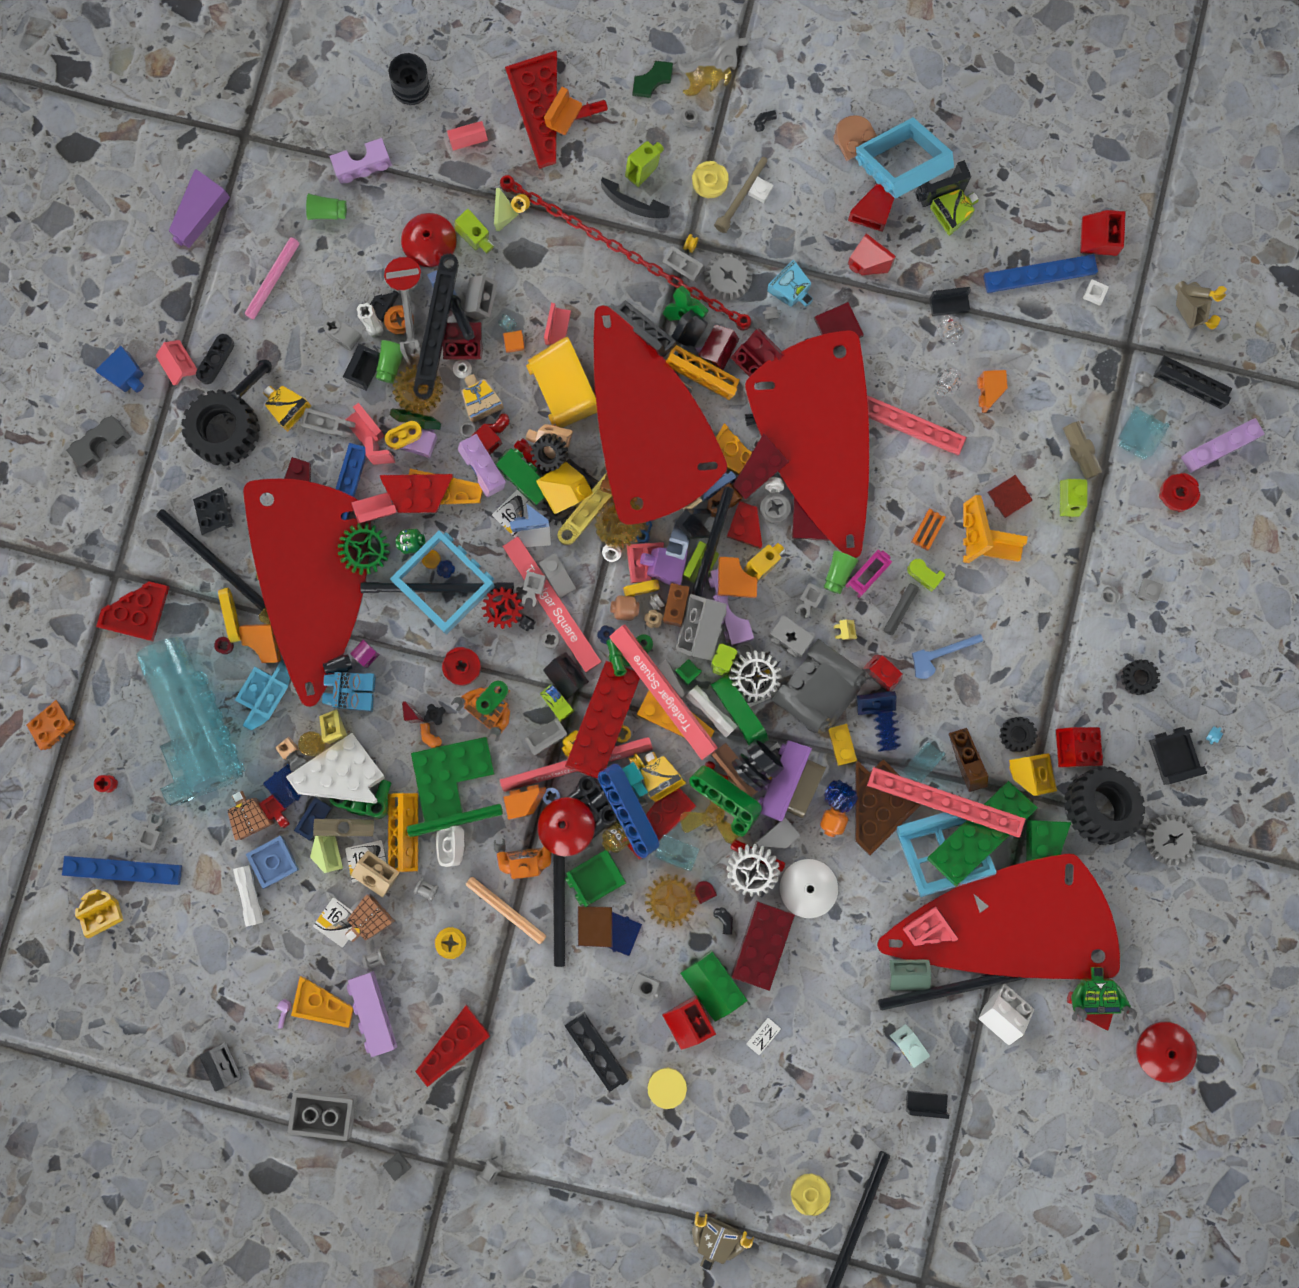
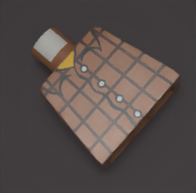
(247, 816)
(368, 919)

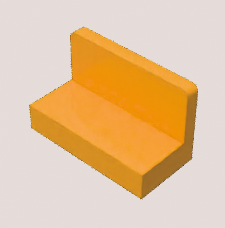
(1006, 546)

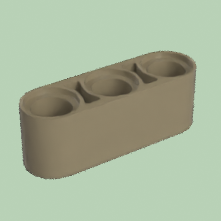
(806, 788)

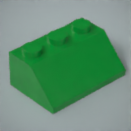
(714, 986)

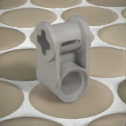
(344, 334)

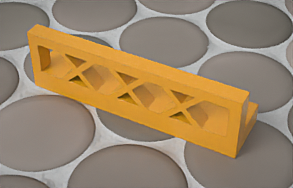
(700, 375)
(407, 846)

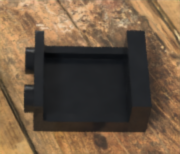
(959, 180)
(1176, 756)

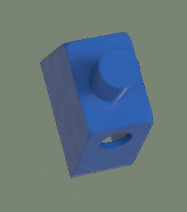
(122, 371)

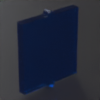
(281, 788)
(624, 933)

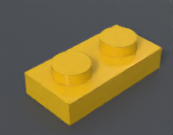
(842, 744)

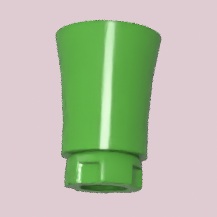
(325, 208)
(389, 361)
(839, 571)

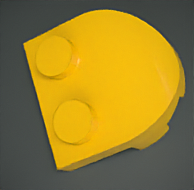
(98, 912)

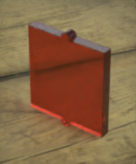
(1010, 496)

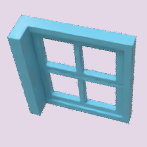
(927, 826)

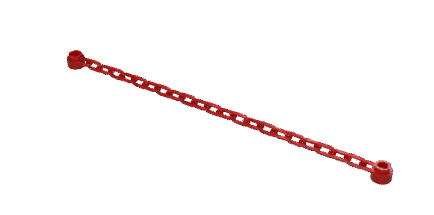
(510, 187)

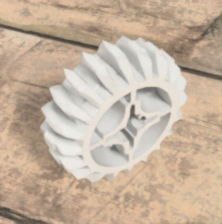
(764, 677)
(760, 873)

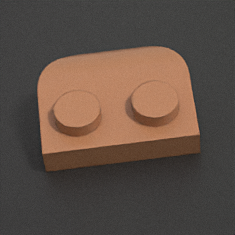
(851, 133)

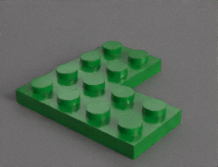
(442, 768)

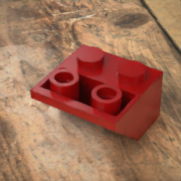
(1103, 233)
(689, 1023)

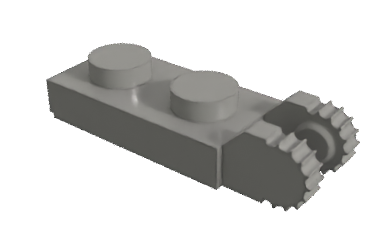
(325, 423)

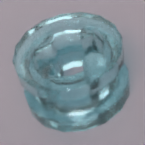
(507, 323)

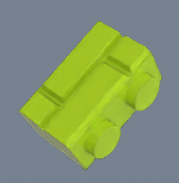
(723, 659)

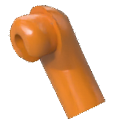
(428, 738)

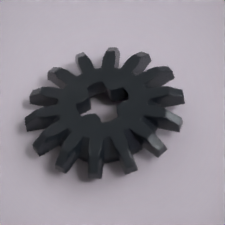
(557, 517)

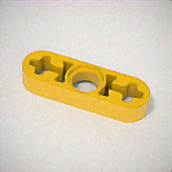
(229, 614)

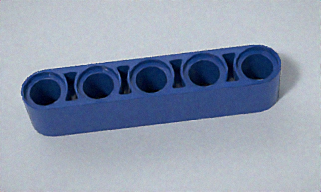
(628, 810)

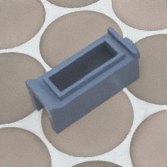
(678, 543)

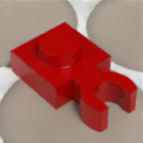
(524, 447)

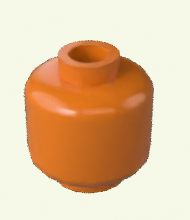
(834, 822)

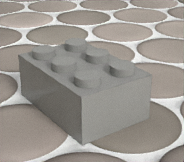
(701, 627)
(322, 1114)

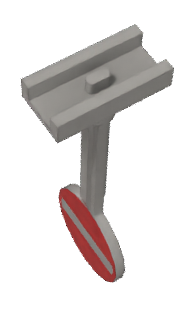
(402, 276)

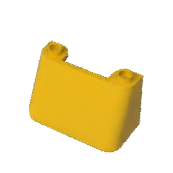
(563, 383)

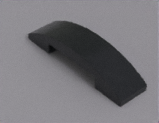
(654, 210)

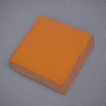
(513, 341)

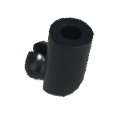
(762, 118)
(726, 918)

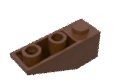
(968, 760)

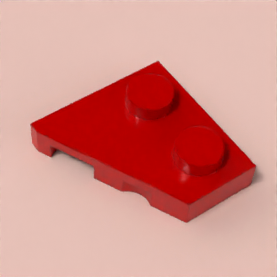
(746, 526)

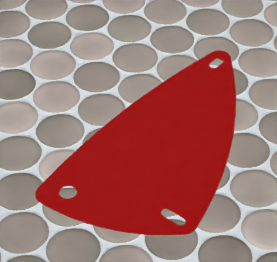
(648, 426)
(822, 429)
(301, 576)
(1028, 931)

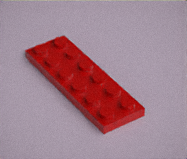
(602, 721)

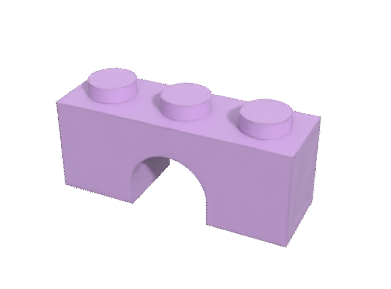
(349, 169)
(477, 456)

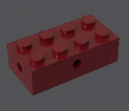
(762, 945)

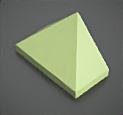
(503, 211)
(326, 853)

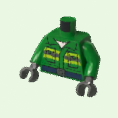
(1099, 997)

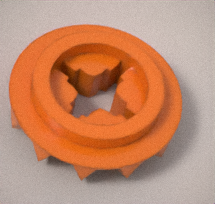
(390, 318)

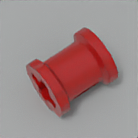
(99, 783)

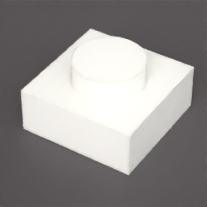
(760, 190)
(1095, 292)

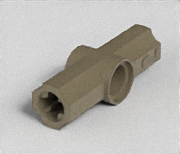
(1082, 450)
(357, 827)

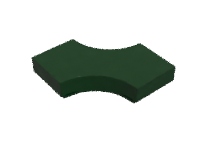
(659, 74)
(424, 421)

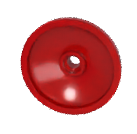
(428, 250)
(577, 831)
(1154, 1050)

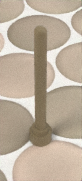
(723, 223)

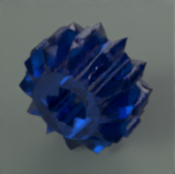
(840, 796)

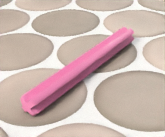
(272, 278)

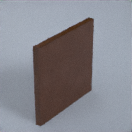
(595, 926)

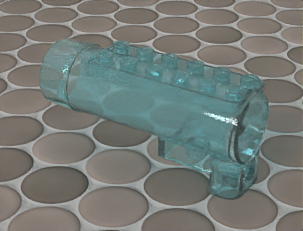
(200, 744)

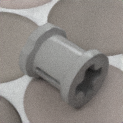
(426, 889)
(374, 960)
(489, 1172)

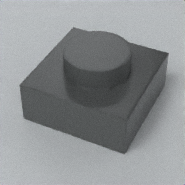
(397, 1166)

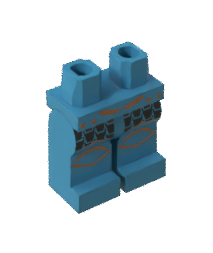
(344, 691)

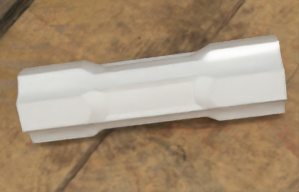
(367, 315)
(702, 702)
(251, 909)

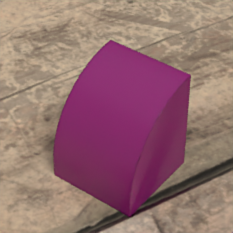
(364, 654)

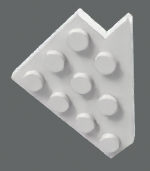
(339, 773)

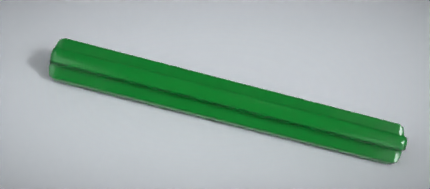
(454, 820)

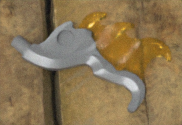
(712, 70)

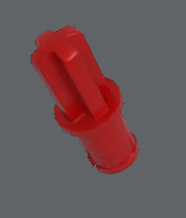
(592, 108)

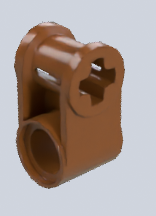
(715, 500)

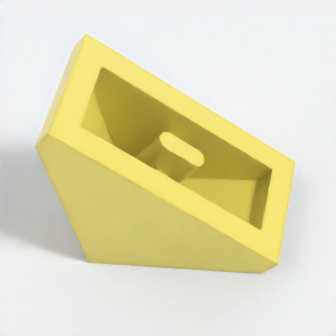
(332, 727)

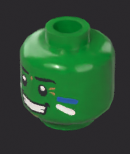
(410, 541)

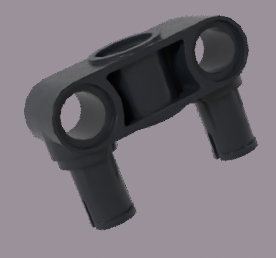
(597, 800)

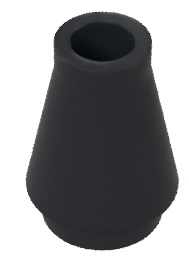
(339, 664)

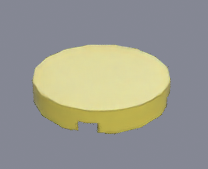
(710, 179)
(667, 1088)
(810, 1194)

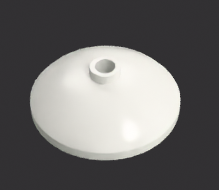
(795, 883)

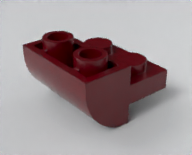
(457, 348)
(755, 352)

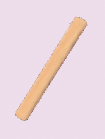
(506, 910)

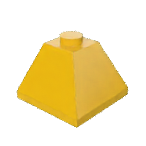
(564, 487)
(1034, 774)

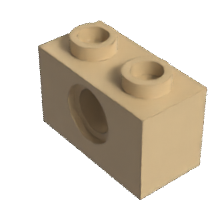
(375, 873)

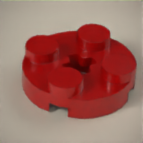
(1190, 490)
(451, 662)

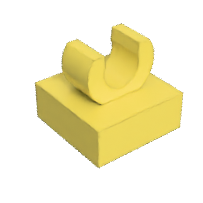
(847, 630)

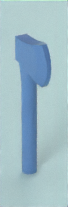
(922, 658)

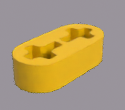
(641, 588)

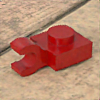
(273, 809)

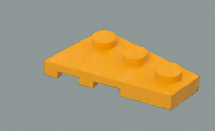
(733, 450)
(978, 533)
(320, 1005)

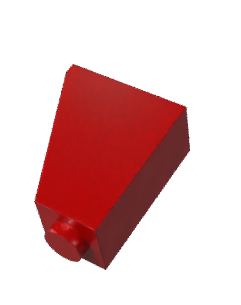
(873, 209)

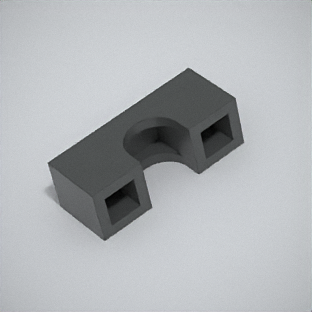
(85, 450)

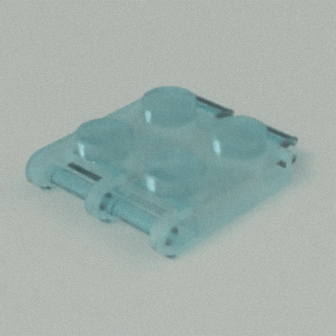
(1142, 433)

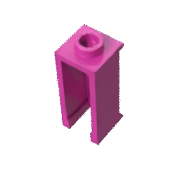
(883, 557)

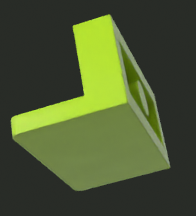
(694, 564)

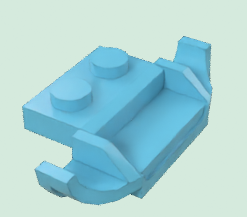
(263, 693)

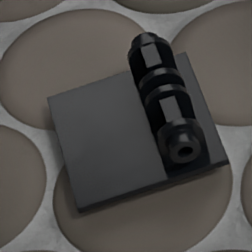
(213, 511)

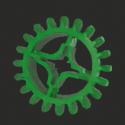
(355, 545)

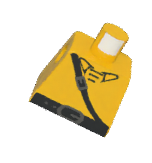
(285, 405)
(764, 561)
(660, 777)

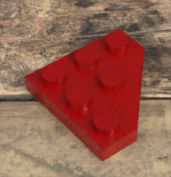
(136, 612)

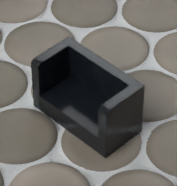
(362, 367)

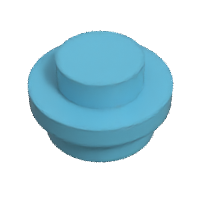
(1214, 735)

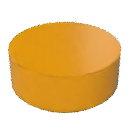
(431, 560)

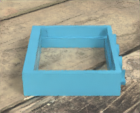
(939, 164)
(488, 585)

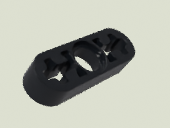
(207, 359)

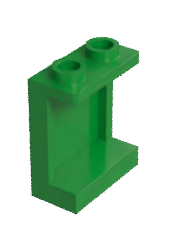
(595, 878)

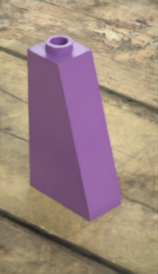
(197, 209)

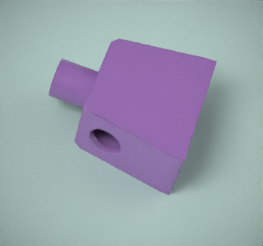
(664, 567)

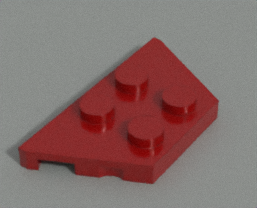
(417, 491)

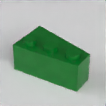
(520, 474)
(1045, 838)

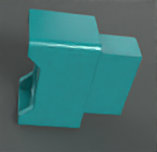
(634, 777)

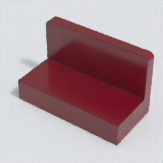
(719, 346)

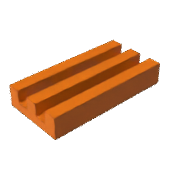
(935, 516)

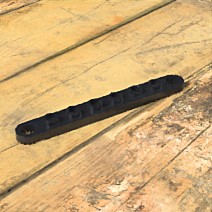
(436, 326)

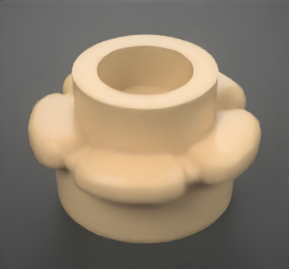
(658, 618)

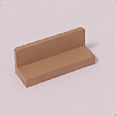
(724, 757)

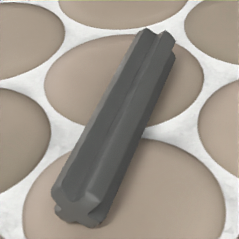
(901, 609)

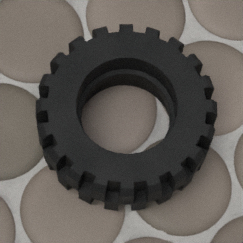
(201, 414)
(1123, 796)

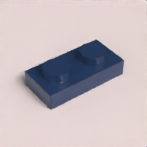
(876, 702)
(316, 810)

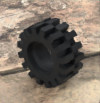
(556, 445)
(1148, 668)
(1030, 734)

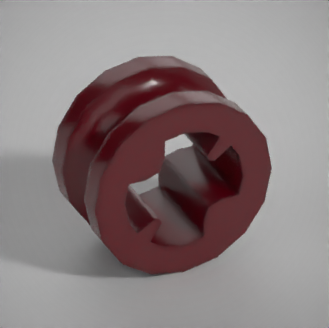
(217, 645)

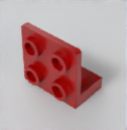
(1079, 746)

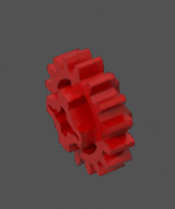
(514, 612)

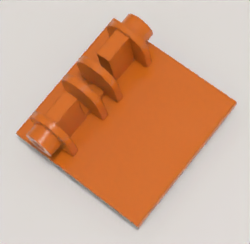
(49, 726)

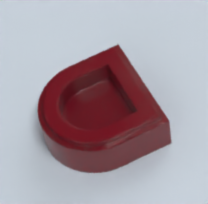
(704, 891)

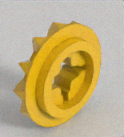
(443, 948)

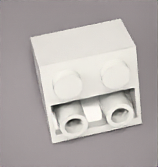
(1006, 1014)

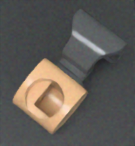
(288, 750)

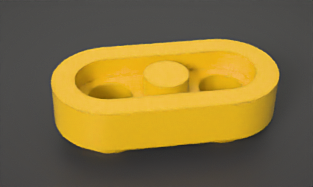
(403, 433)

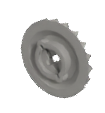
(727, 288)
(1158, 834)

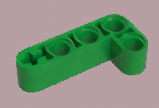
(739, 710)
(728, 797)

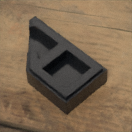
(383, 303)

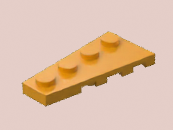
(458, 491)
(653, 712)

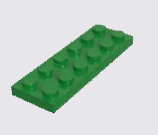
(974, 842)

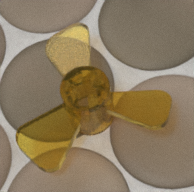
(693, 820)

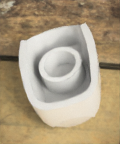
(450, 846)

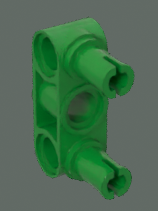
(365, 808)

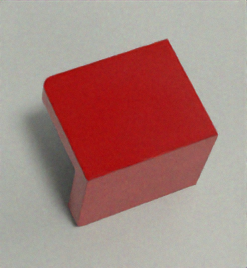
(488, 438)

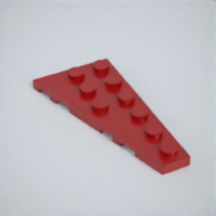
(534, 91)

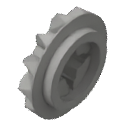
(777, 499)

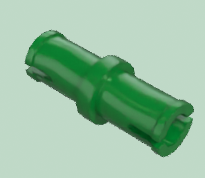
(616, 658)

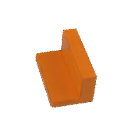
(562, 112)

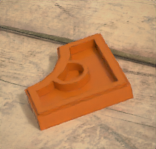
(733, 580)
(262, 640)

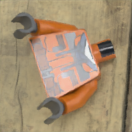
(496, 721)
(522, 862)

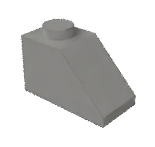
(557, 575)
(780, 836)

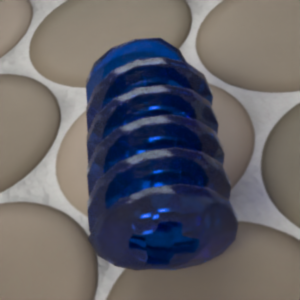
(887, 731)

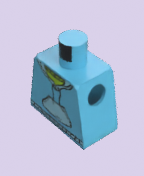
(791, 286)

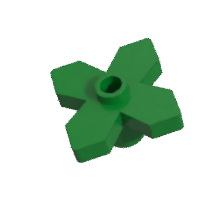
(683, 305)

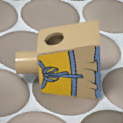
(480, 399)

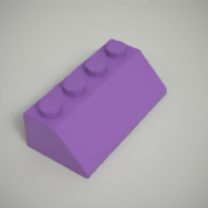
(782, 787)

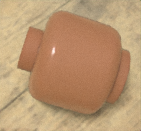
(625, 608)

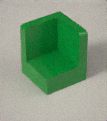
(688, 672)

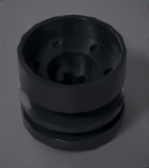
(409, 79)
(754, 768)

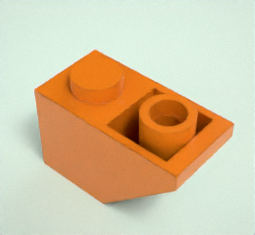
(992, 387)
(523, 803)

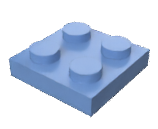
(272, 862)

